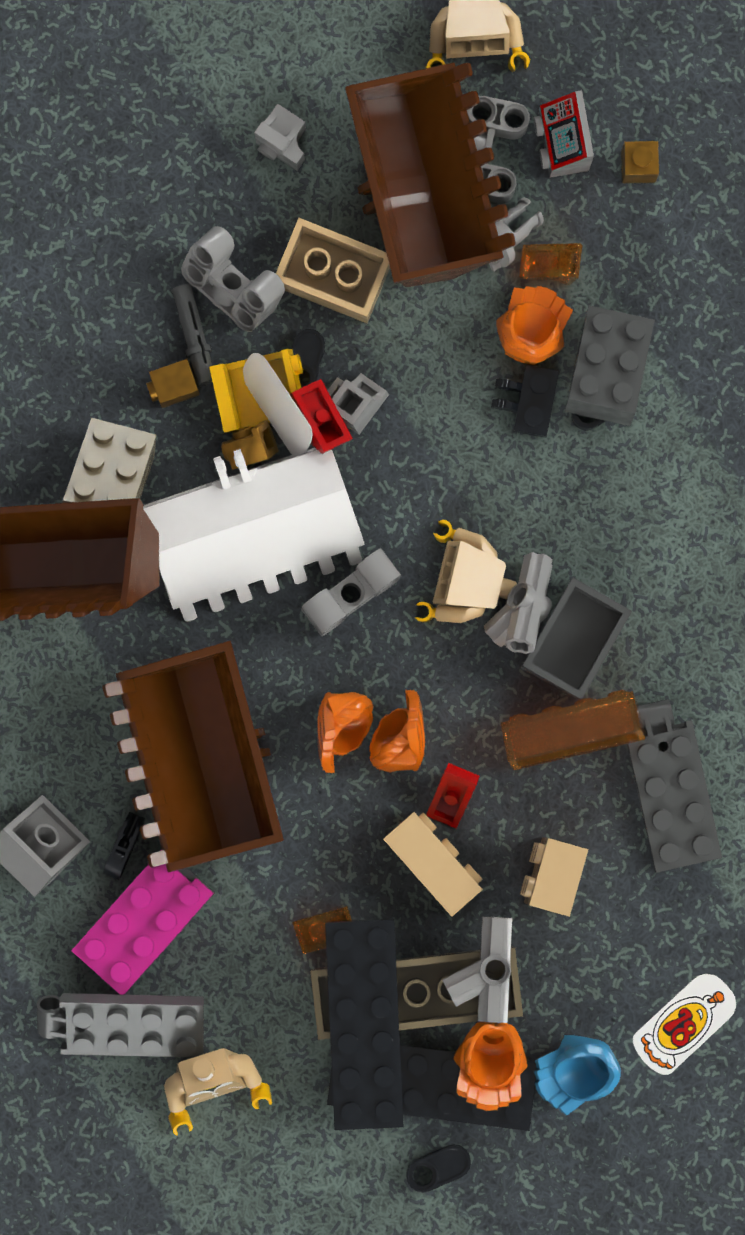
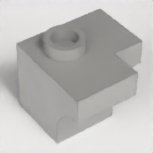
(280, 136)
(357, 400)

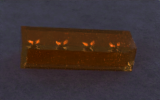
(572, 730)

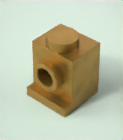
(255, 444)

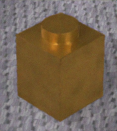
(640, 162)
(172, 384)

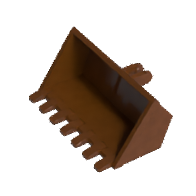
(427, 174)
(76, 558)

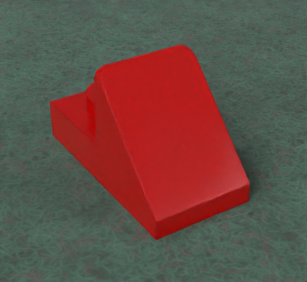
(322, 415)
(452, 795)

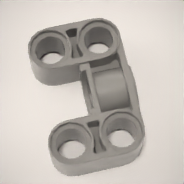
(497, 126)
(212, 273)
(371, 579)

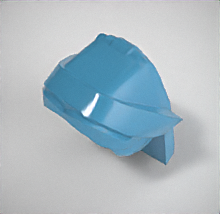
(576, 1073)

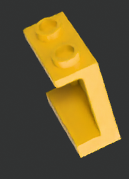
(234, 400)

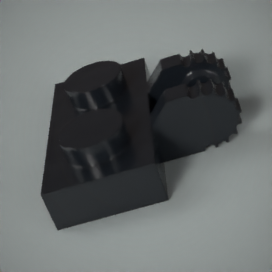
(535, 400)

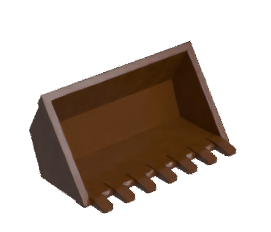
(196, 757)

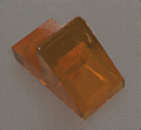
(551, 262)
(312, 930)

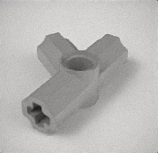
(526, 607)
(473, 981)

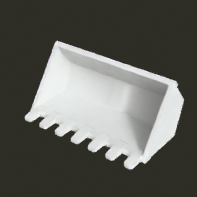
(253, 529)

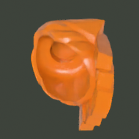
(533, 324)
(342, 725)
(400, 738)
(490, 1065)

